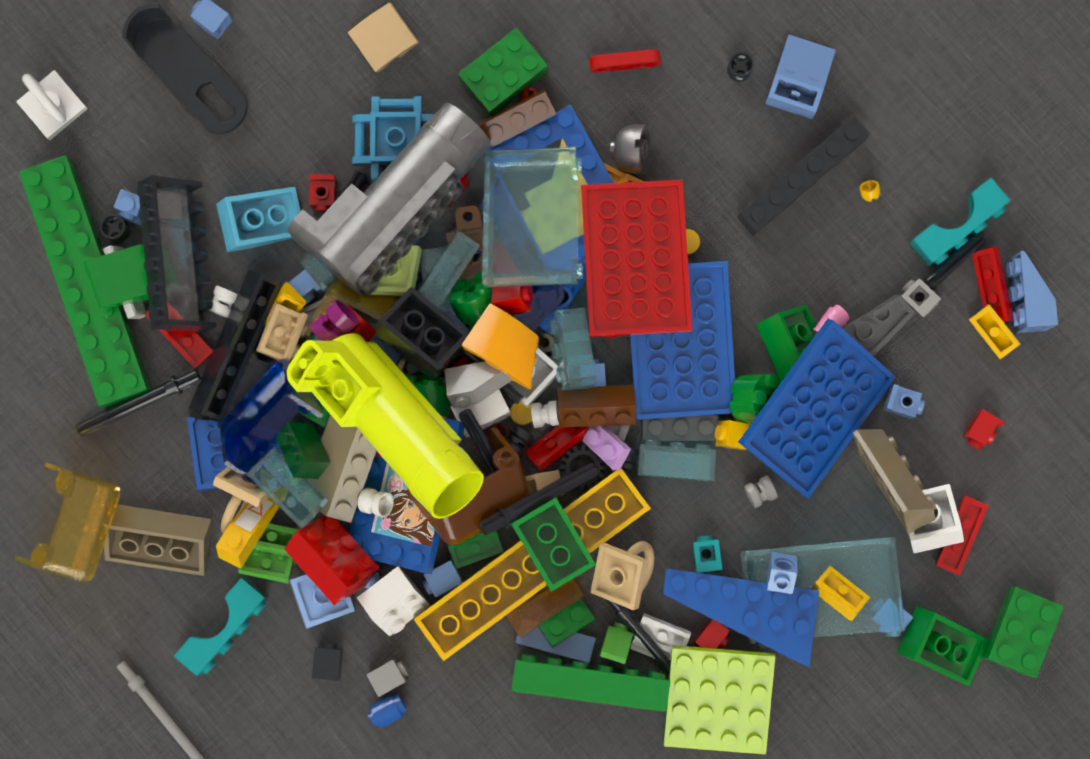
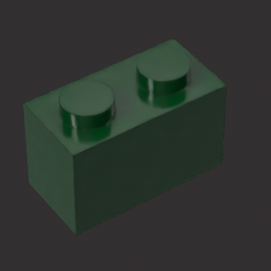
(303, 450)

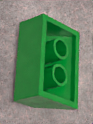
(787, 337)

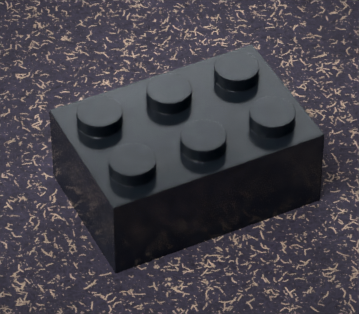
(421, 333)

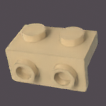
(282, 333)

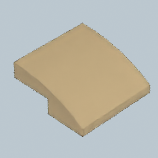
(383, 37)

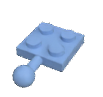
(315, 606)

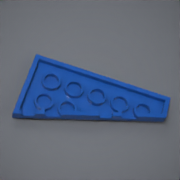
(746, 606)

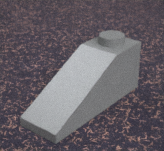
(473, 383)

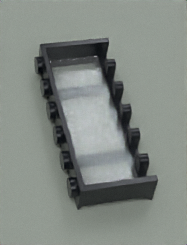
(173, 254)

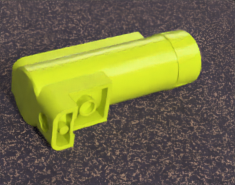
(371, 393)

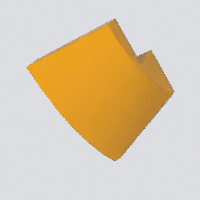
(504, 344)

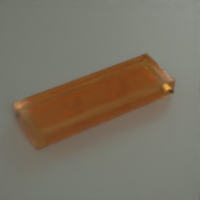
(543, 607)

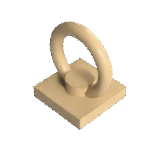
(241, 490)
(622, 574)

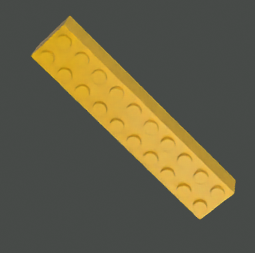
(515, 577)

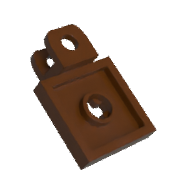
(473, 230)

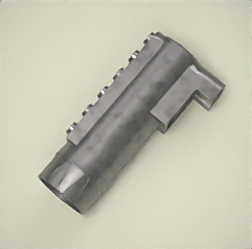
(371, 230)

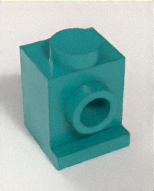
(714, 562)

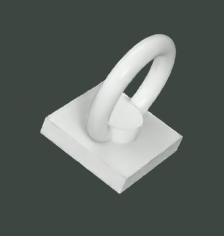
(50, 103)

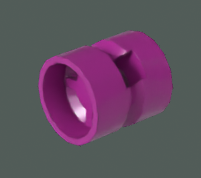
(339, 316)

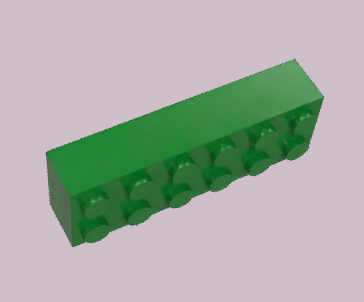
(591, 684)

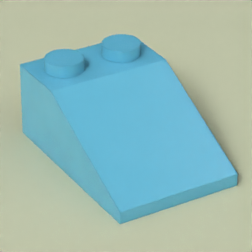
(257, 218)

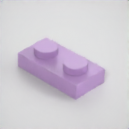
(607, 446)

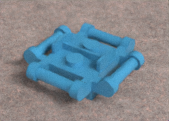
(388, 131)

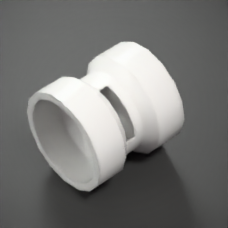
(224, 296)
(545, 414)
(375, 502)

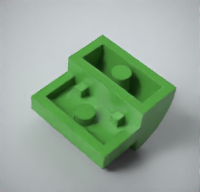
(269, 558)

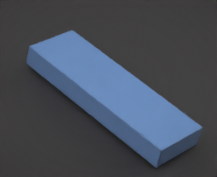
(575, 647)

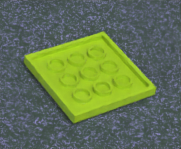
(719, 699)

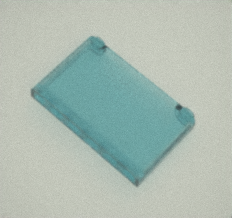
(531, 217)
(866, 563)

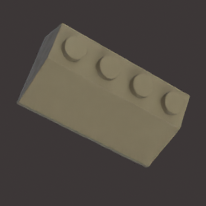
(347, 473)
(894, 478)
(159, 540)

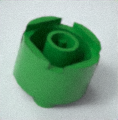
(470, 299)
(433, 392)
(751, 395)

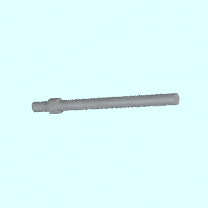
(136, 684)

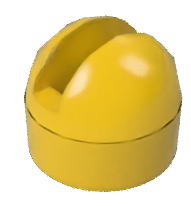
(870, 190)

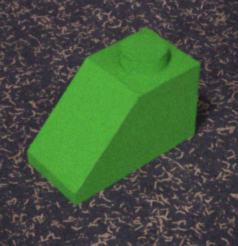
(616, 643)

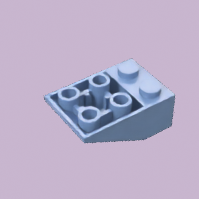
(800, 77)
(1031, 298)

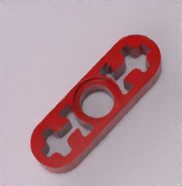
(625, 61)

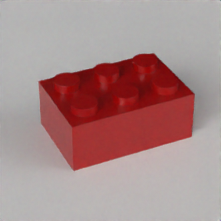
(331, 558)

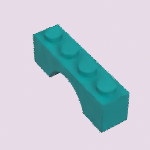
(983, 203)
(243, 602)

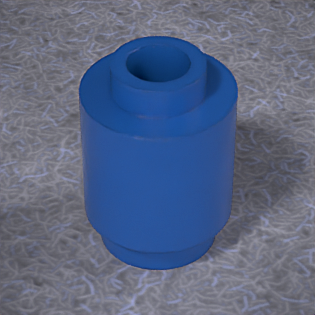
(387, 710)

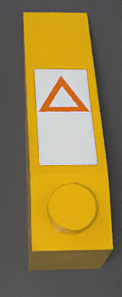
(245, 532)

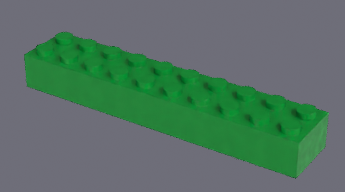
(69, 240)

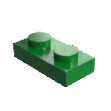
(475, 549)
(566, 623)

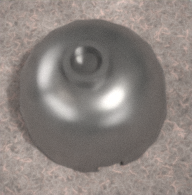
(632, 148)

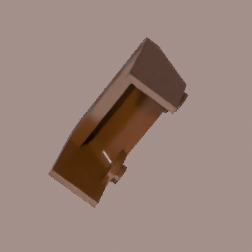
(496, 492)

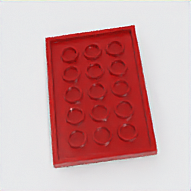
(636, 258)

